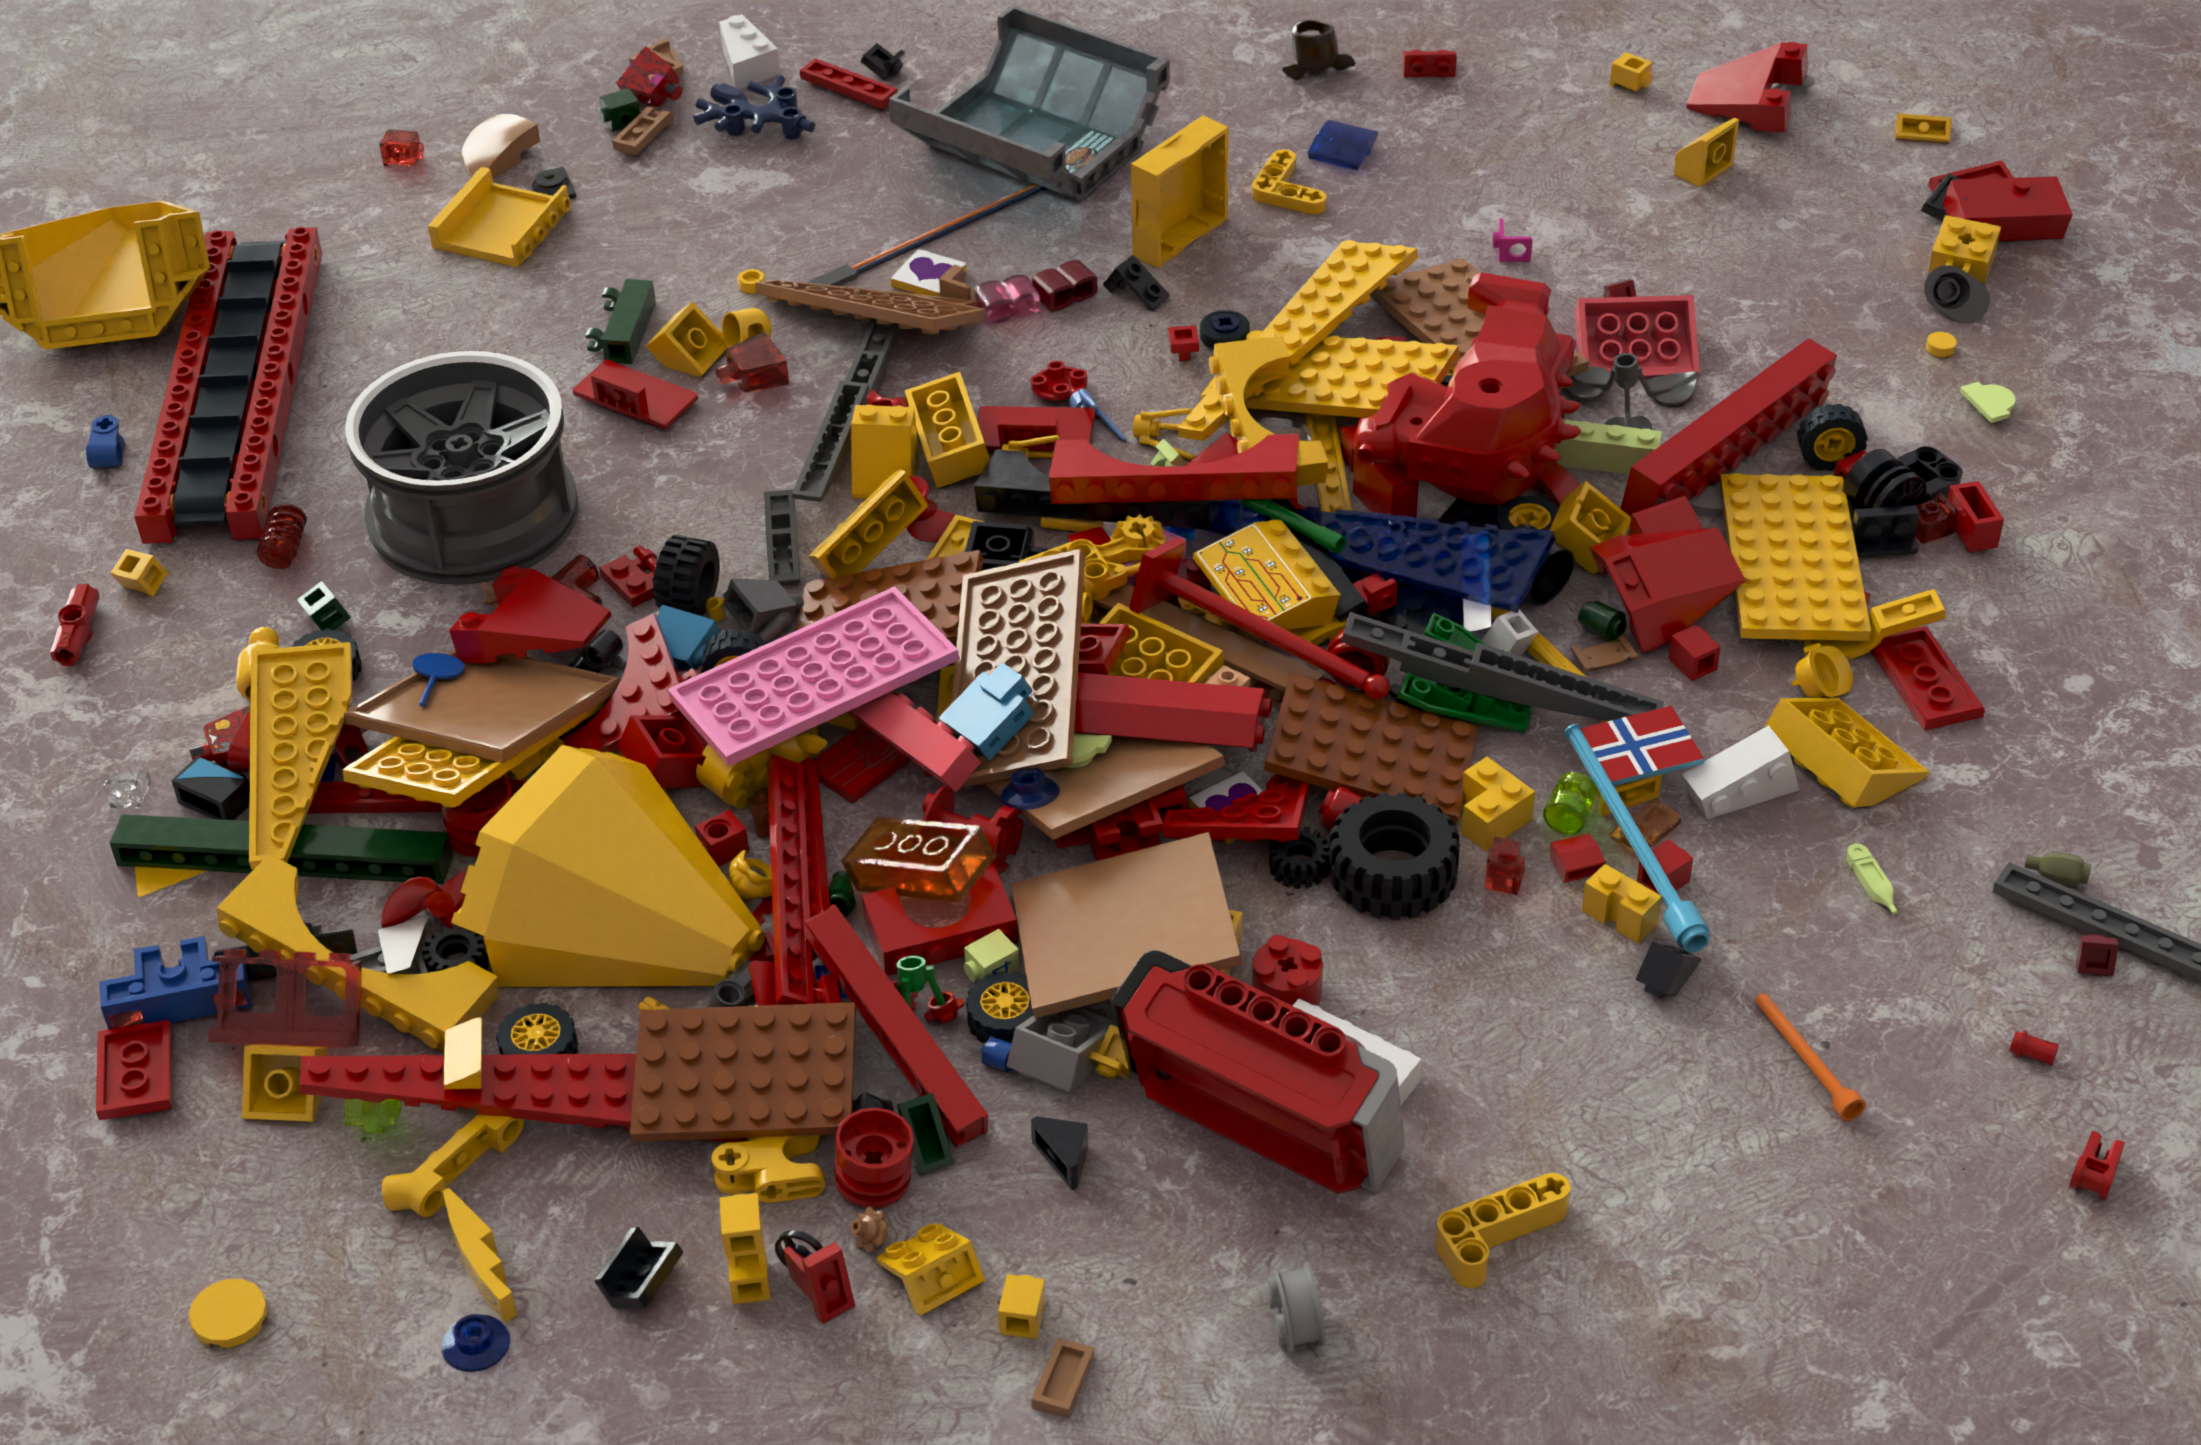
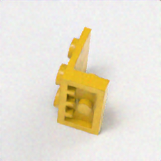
(933, 1266)

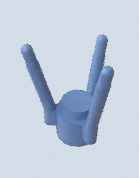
(1083, 399)

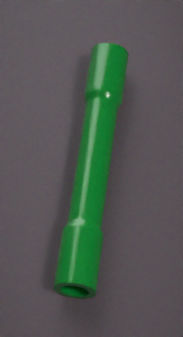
(1319, 534)

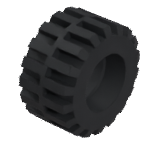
(686, 574)

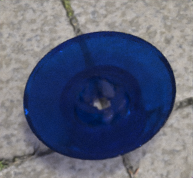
(1029, 790)
(475, 1354)

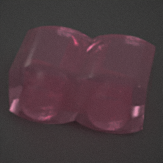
(1007, 298)

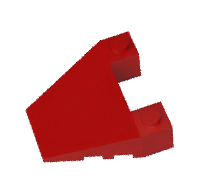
(1744, 87)
(529, 616)

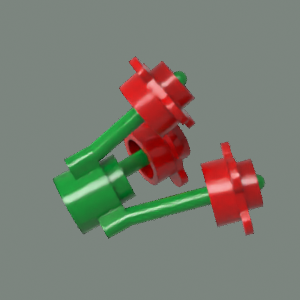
(911, 979)

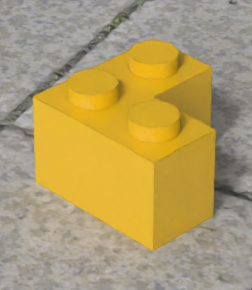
(1494, 803)

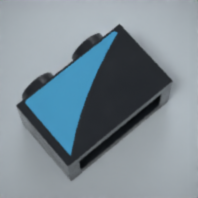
(212, 789)

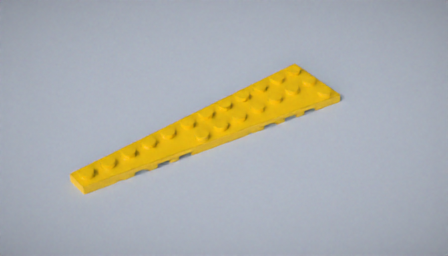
(1314, 313)

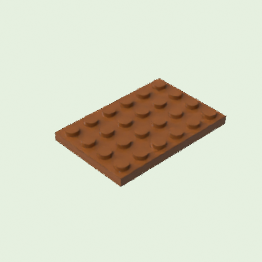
(928, 584)
(1369, 745)
(743, 1071)

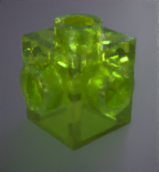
(370, 1117)

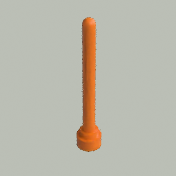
(1845, 1101)

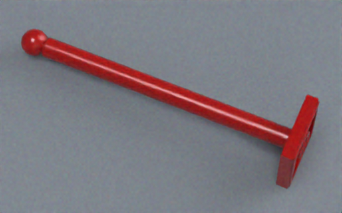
(1159, 580)

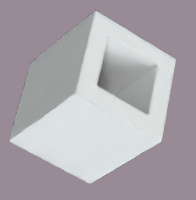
(1511, 633)

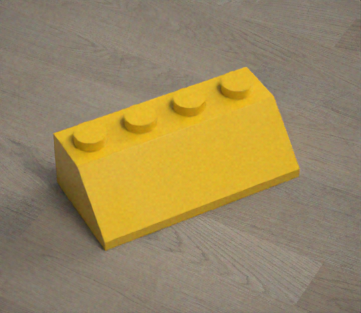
(870, 527)

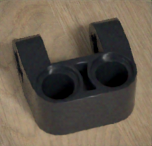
(1935, 469)

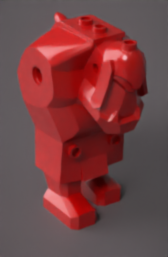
(1498, 415)

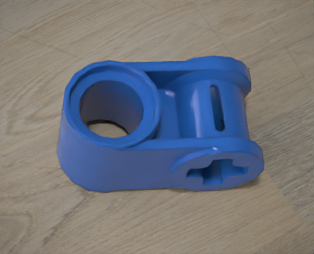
(105, 443)

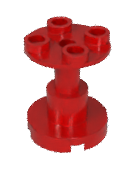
(1001, 831)

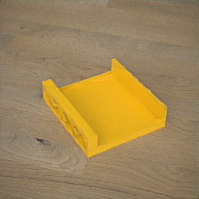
(496, 220)

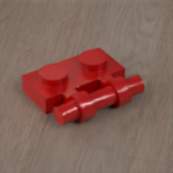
(628, 576)

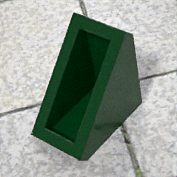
(930, 1141)

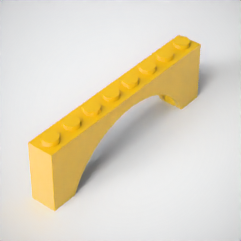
(266, 917)

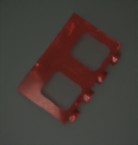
(289, 1021)

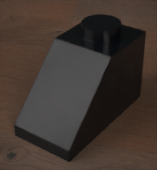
(1666, 969)

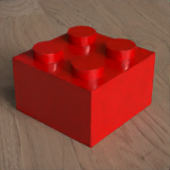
(666, 746)

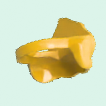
(747, 882)

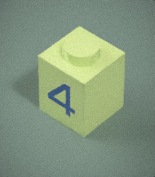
(991, 955)

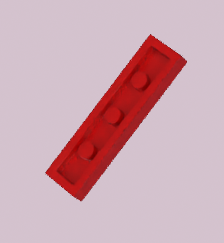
(847, 83)

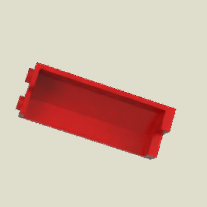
(1171, 710)

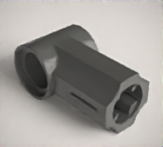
(735, 990)

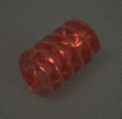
(281, 536)

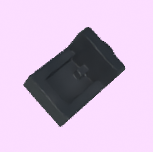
(882, 61)

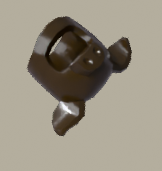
(1315, 52)

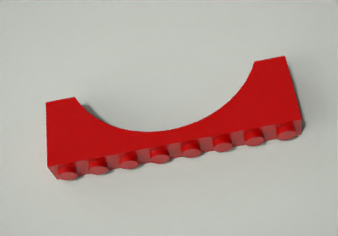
(1089, 476)

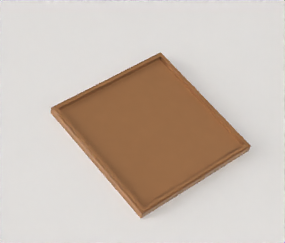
(487, 709)
(1117, 780)
(1097, 919)

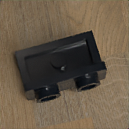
(637, 1270)

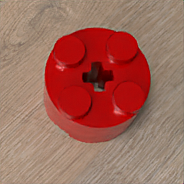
(1289, 970)

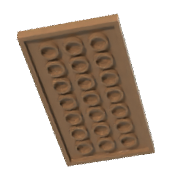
(1435, 307)
(1033, 624)

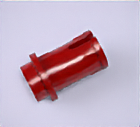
(2033, 1047)

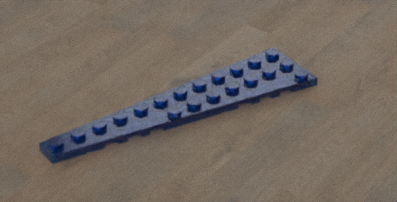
(1455, 559)

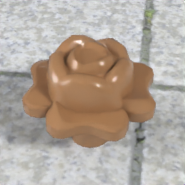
(869, 1229)

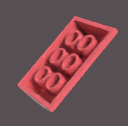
(1650, 327)

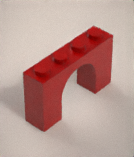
(900, 937)

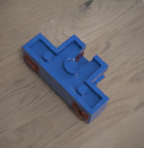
(169, 992)

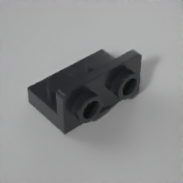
(1885, 531)

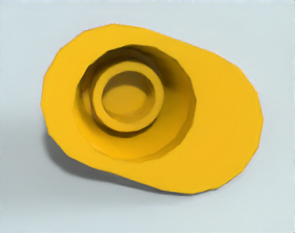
(1824, 673)

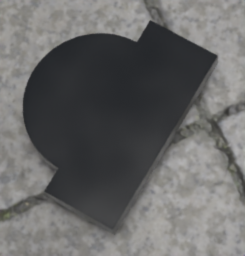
(551, 181)

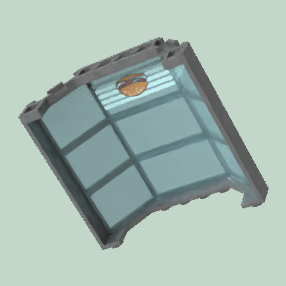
(1049, 107)

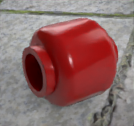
(1335, 804)

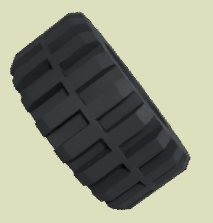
(1386, 885)

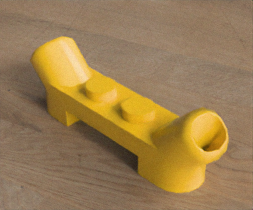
(425, 1186)

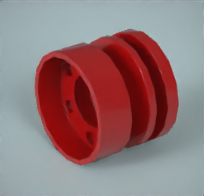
(473, 814)
(873, 1157)

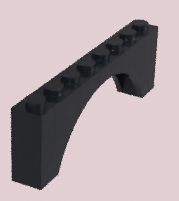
(1018, 488)

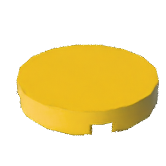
(228, 1313)

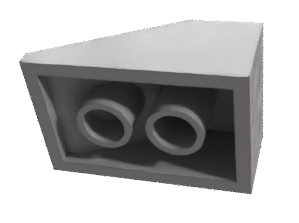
(1059, 1046)

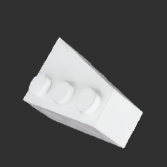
(747, 52)
(1742, 775)

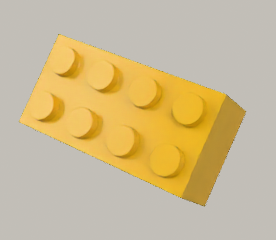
(948, 429)

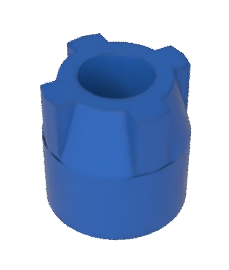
(996, 1054)

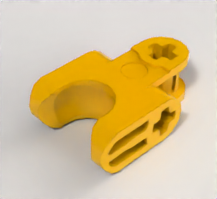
(765, 1168)

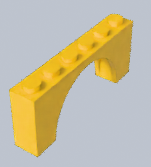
(1239, 371)

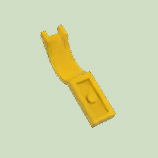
(1889, 620)

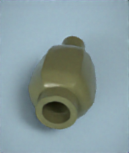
(2060, 868)

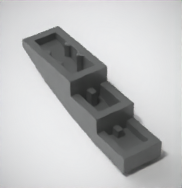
(781, 537)

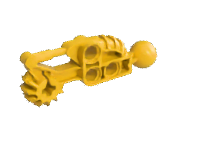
(1103, 562)

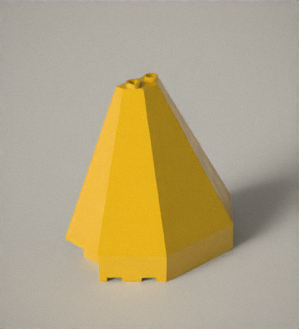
(102, 273)
(601, 884)

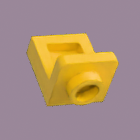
(1110, 1057)

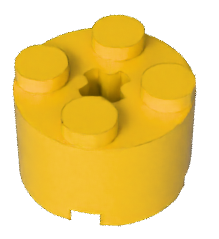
(734, 782)

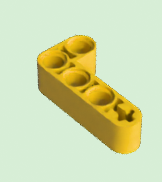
(1472, 1228)

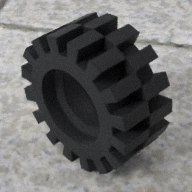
(1300, 871)
(454, 942)

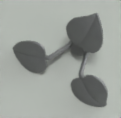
(1667, 389)

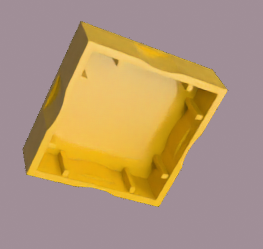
(1179, 191)

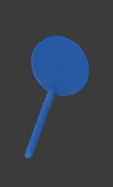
(436, 667)

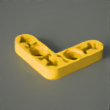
(1274, 189)

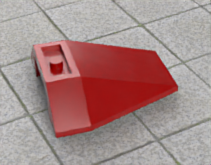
(1668, 579)

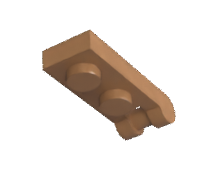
(642, 130)

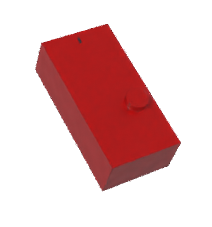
(2021, 206)

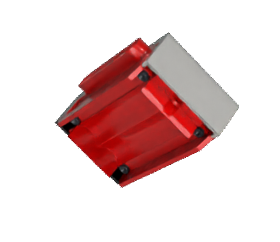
(1260, 1072)

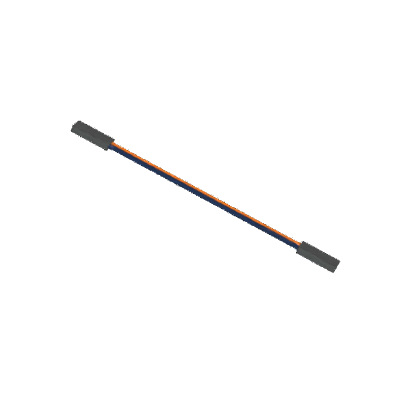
(846, 273)

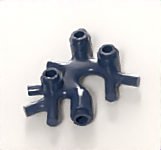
(780, 108)

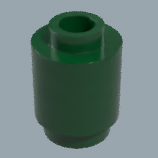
(1602, 620)

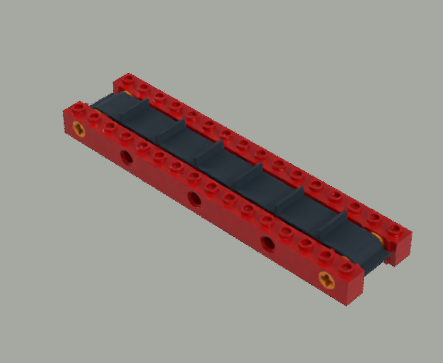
(231, 387)

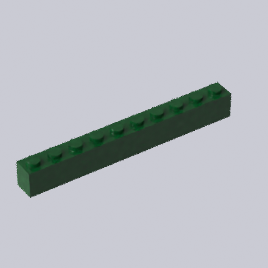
(318, 851)

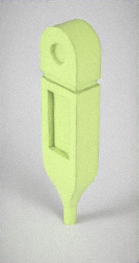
(1871, 876)

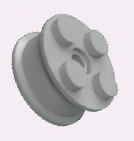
(1297, 1306)

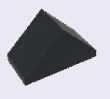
(1062, 1145)

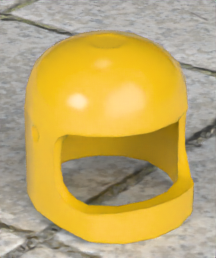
(744, 324)

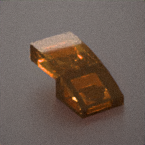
(1653, 822)

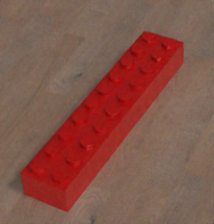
(1732, 429)

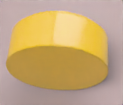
(748, 279)
(1941, 344)

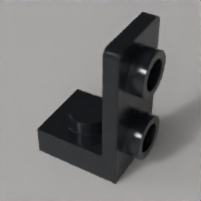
(1139, 280)

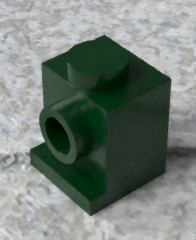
(323, 607)

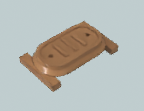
(1604, 654)

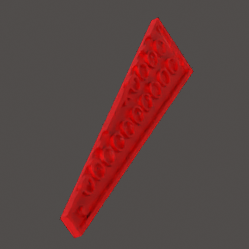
(535, 1087)

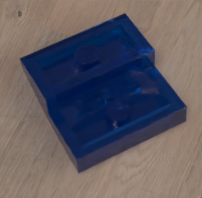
(1342, 144)

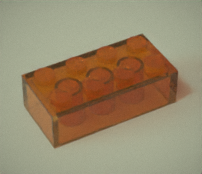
(919, 858)

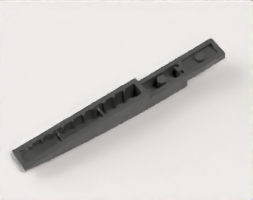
(834, 436)
(1495, 672)

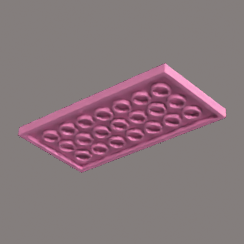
(812, 675)

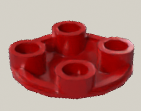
(1058, 381)

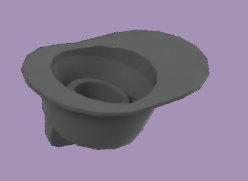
(1956, 294)

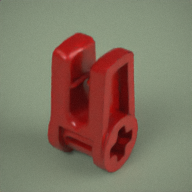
(2093, 1173)

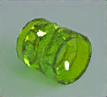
(1570, 803)

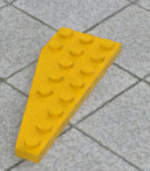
(293, 729)

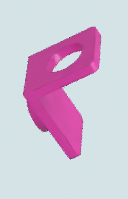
(1504, 244)

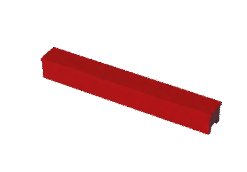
(896, 1025)

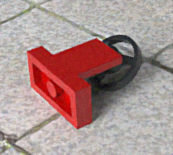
(817, 1274)

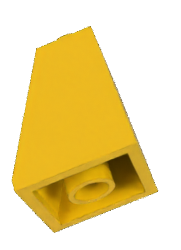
(880, 445)

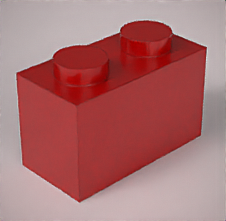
(1978, 519)

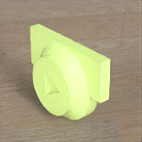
(1990, 400)
(1087, 746)

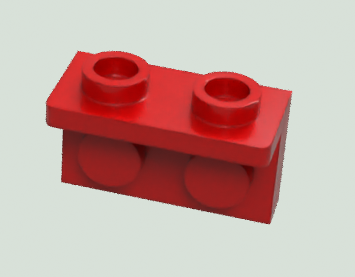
(1429, 63)

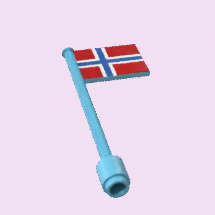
(1633, 751)

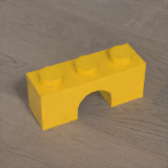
(745, 1248)

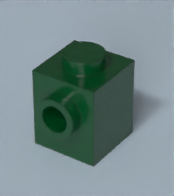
(618, 109)

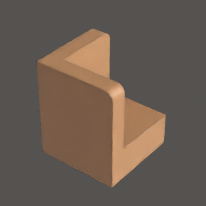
(953, 284)

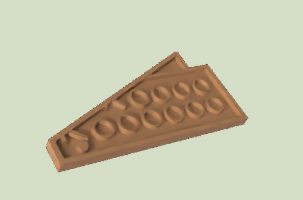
(887, 307)

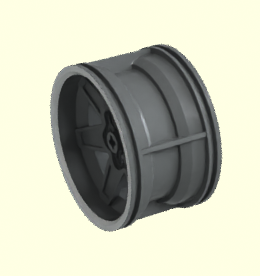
(463, 466)

